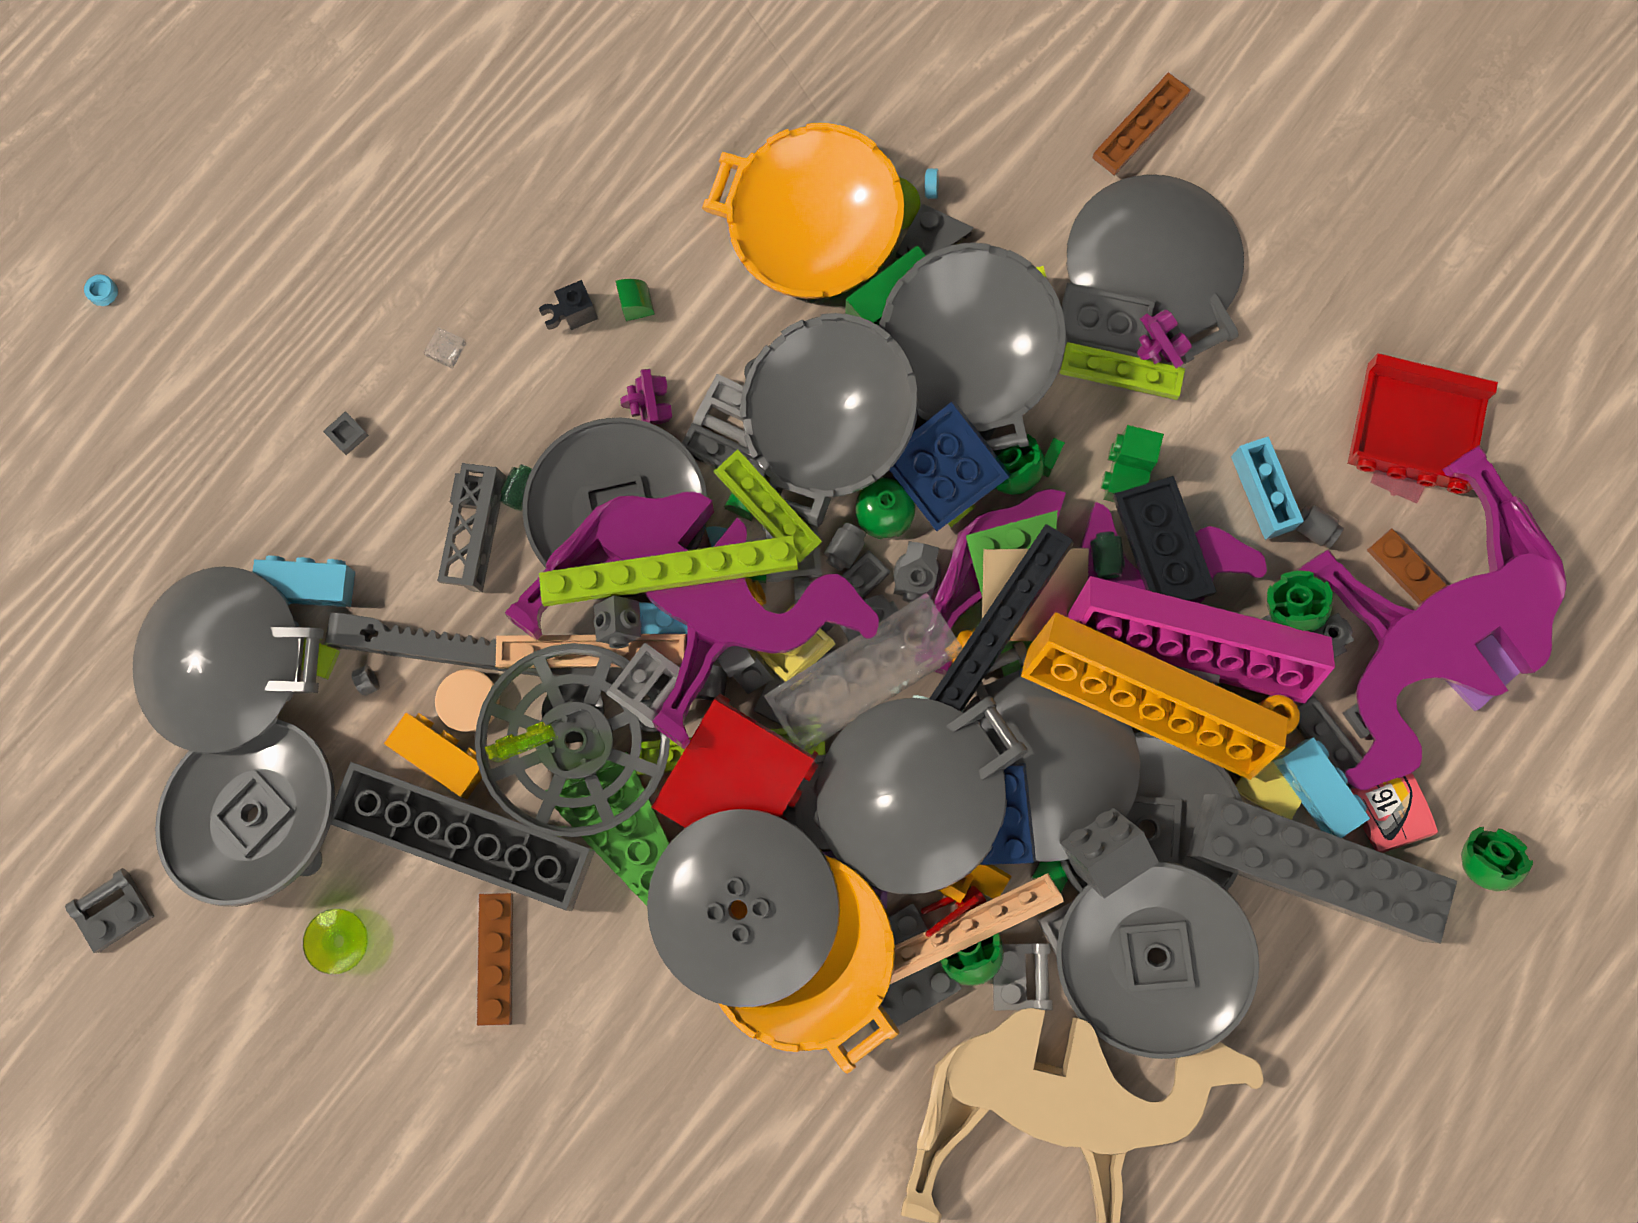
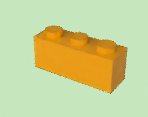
(435, 754)

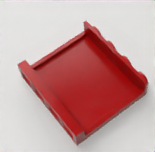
(1418, 421)
(734, 766)

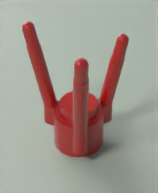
(971, 900)

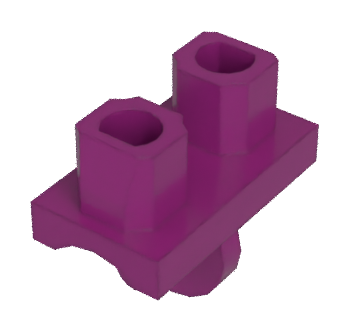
(1157, 329)
(642, 398)

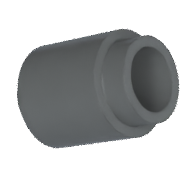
(1319, 526)
(845, 546)

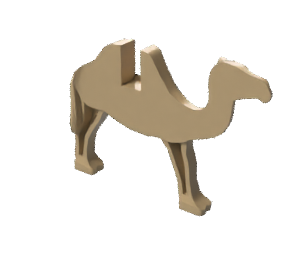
(1061, 1105)

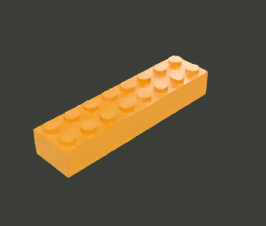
(1154, 697)

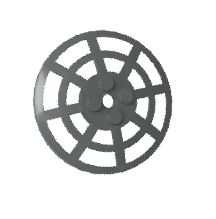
(555, 755)

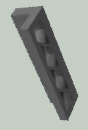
(483, 528)

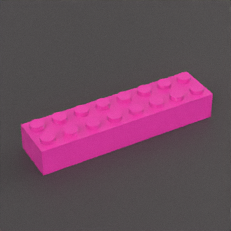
(1208, 639)

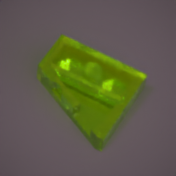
(511, 746)

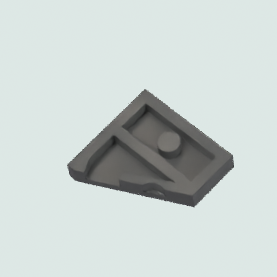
(932, 232)

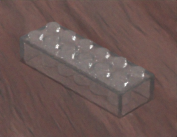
(864, 673)

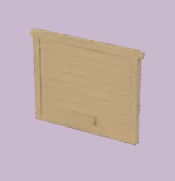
(1056, 596)

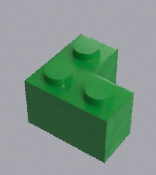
(1132, 459)

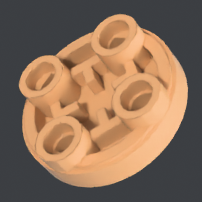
(461, 699)

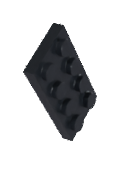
(1164, 540)

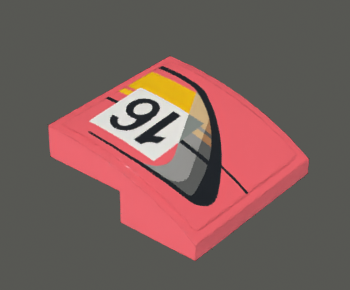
(1396, 813)

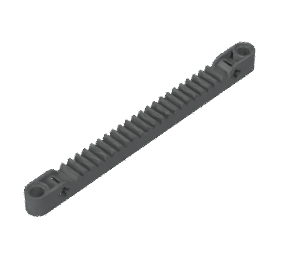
(353, 633)

